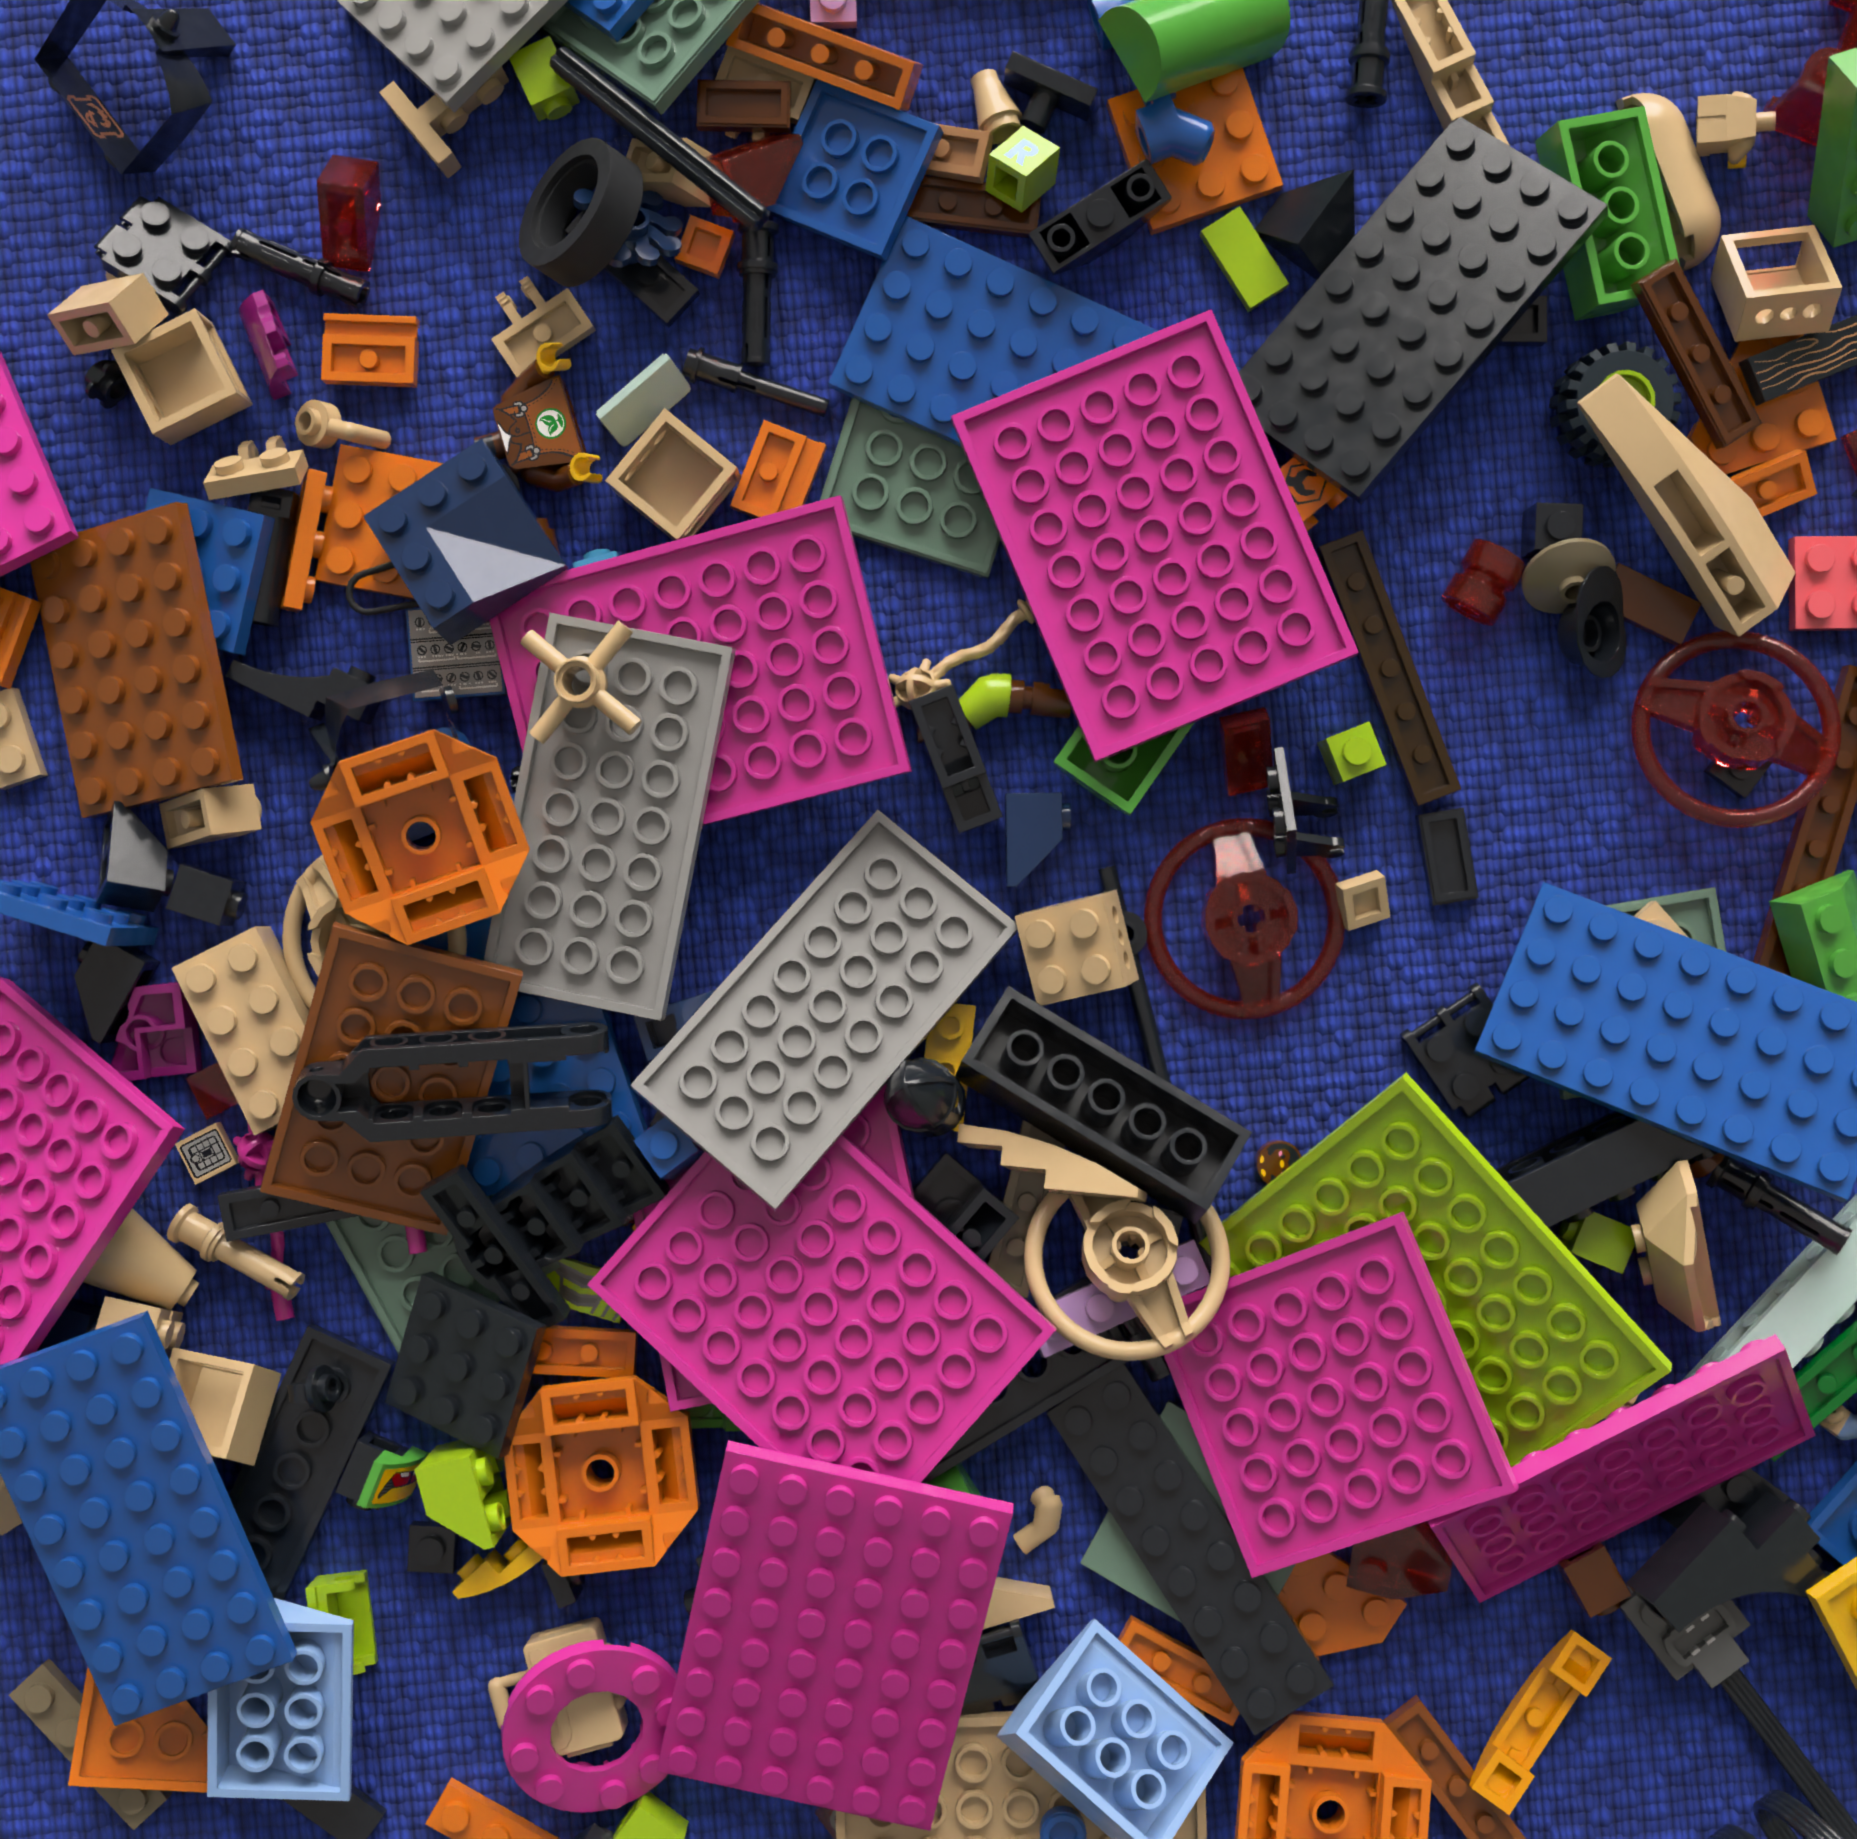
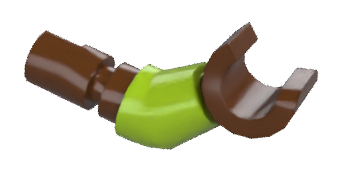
(1000, 694)

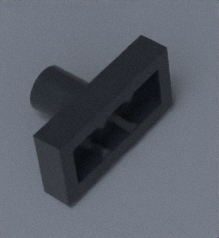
(1048, 91)

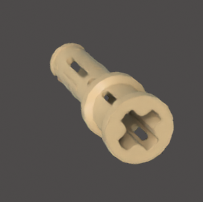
(211, 1242)

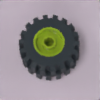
(1591, 371)

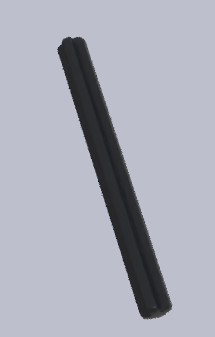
(659, 139)

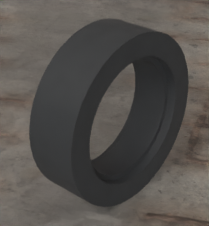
(604, 225)

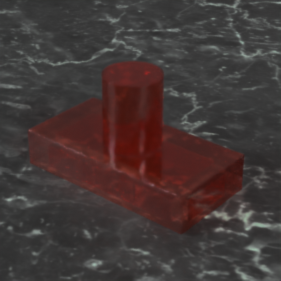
(1246, 750)

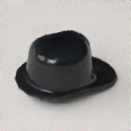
(1594, 627)

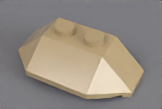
(1676, 1249)

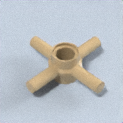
(565, 671)

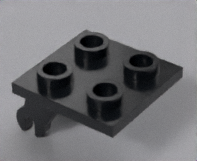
(1285, 805)

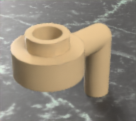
(321, 425)

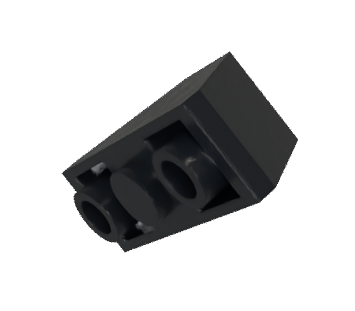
(1101, 219)

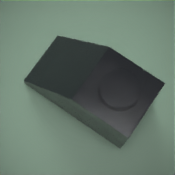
(131, 863)
(106, 984)

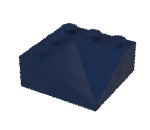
(465, 542)

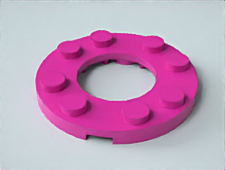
(556, 1682)

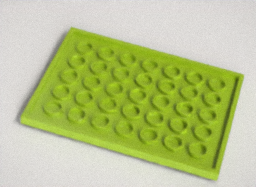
(1526, 1313)

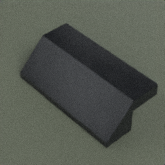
(964, 1205)

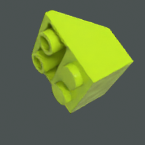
(465, 1492)

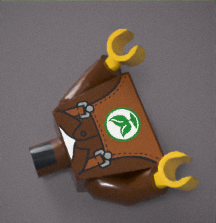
(541, 428)

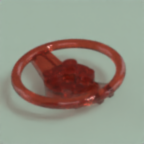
(1710, 712)
(1253, 954)

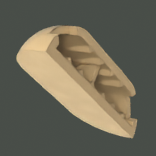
(1685, 185)

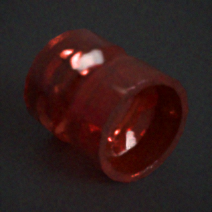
(1485, 579)

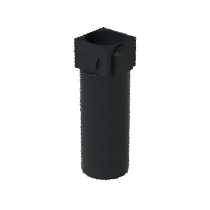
(283, 507)

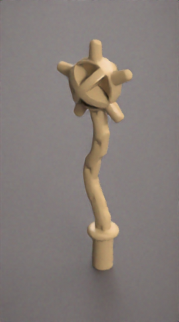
(922, 681)

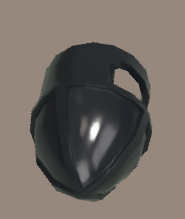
(923, 1097)

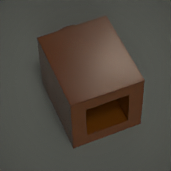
(1594, 1581)

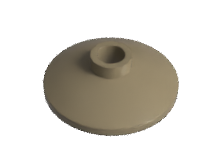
(1558, 570)

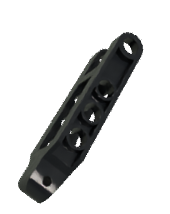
(343, 1089)

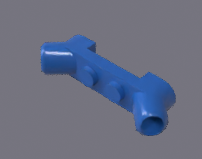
(1160, 125)

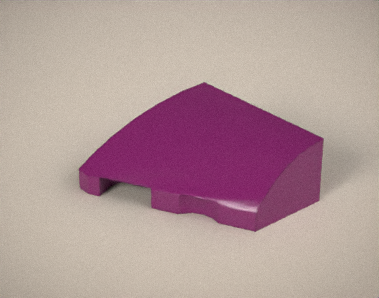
(268, 342)
(158, 1034)

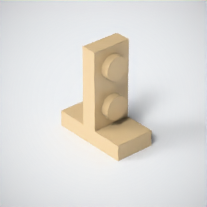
(435, 119)

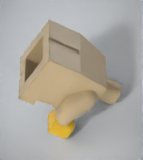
(1730, 126)

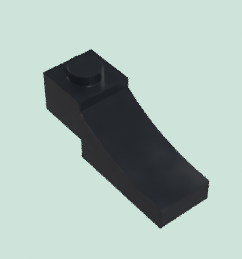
(306, 694)
(955, 759)

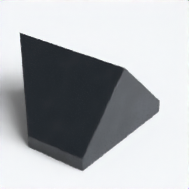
(1312, 222)

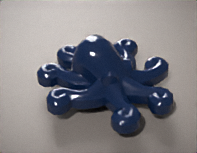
(647, 230)

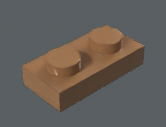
(961, 154)

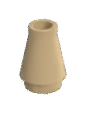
(994, 106)

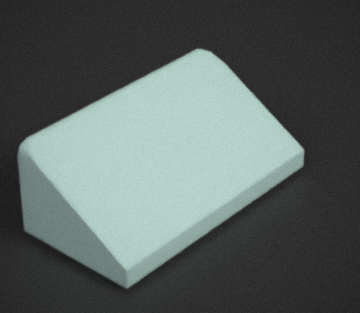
(643, 399)

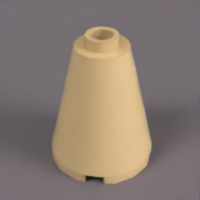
(143, 1266)

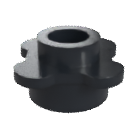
(106, 383)

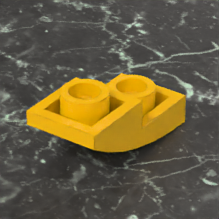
(493, 1571)

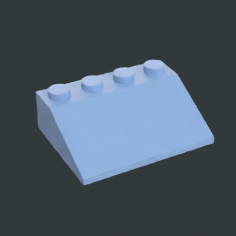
(289, 1725)
(1116, 1739)

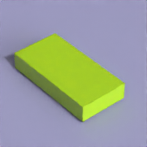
(1244, 259)

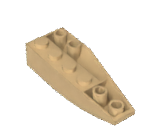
(1693, 507)

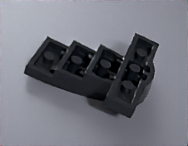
(545, 1214)

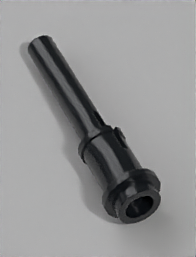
(731, 376)

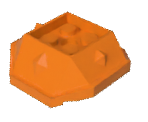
(411, 887)
(592, 1521)
(1336, 1759)

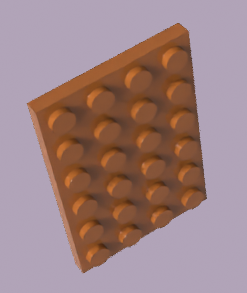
(136, 662)
(380, 989)

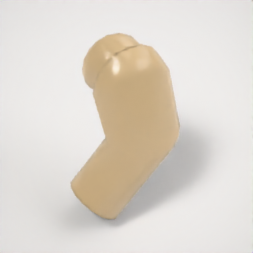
(1045, 1522)

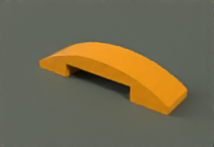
(1533, 1718)

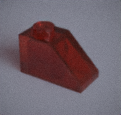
(758, 167)
(349, 211)

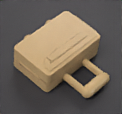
(587, 1721)

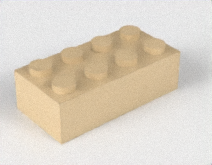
(248, 1018)

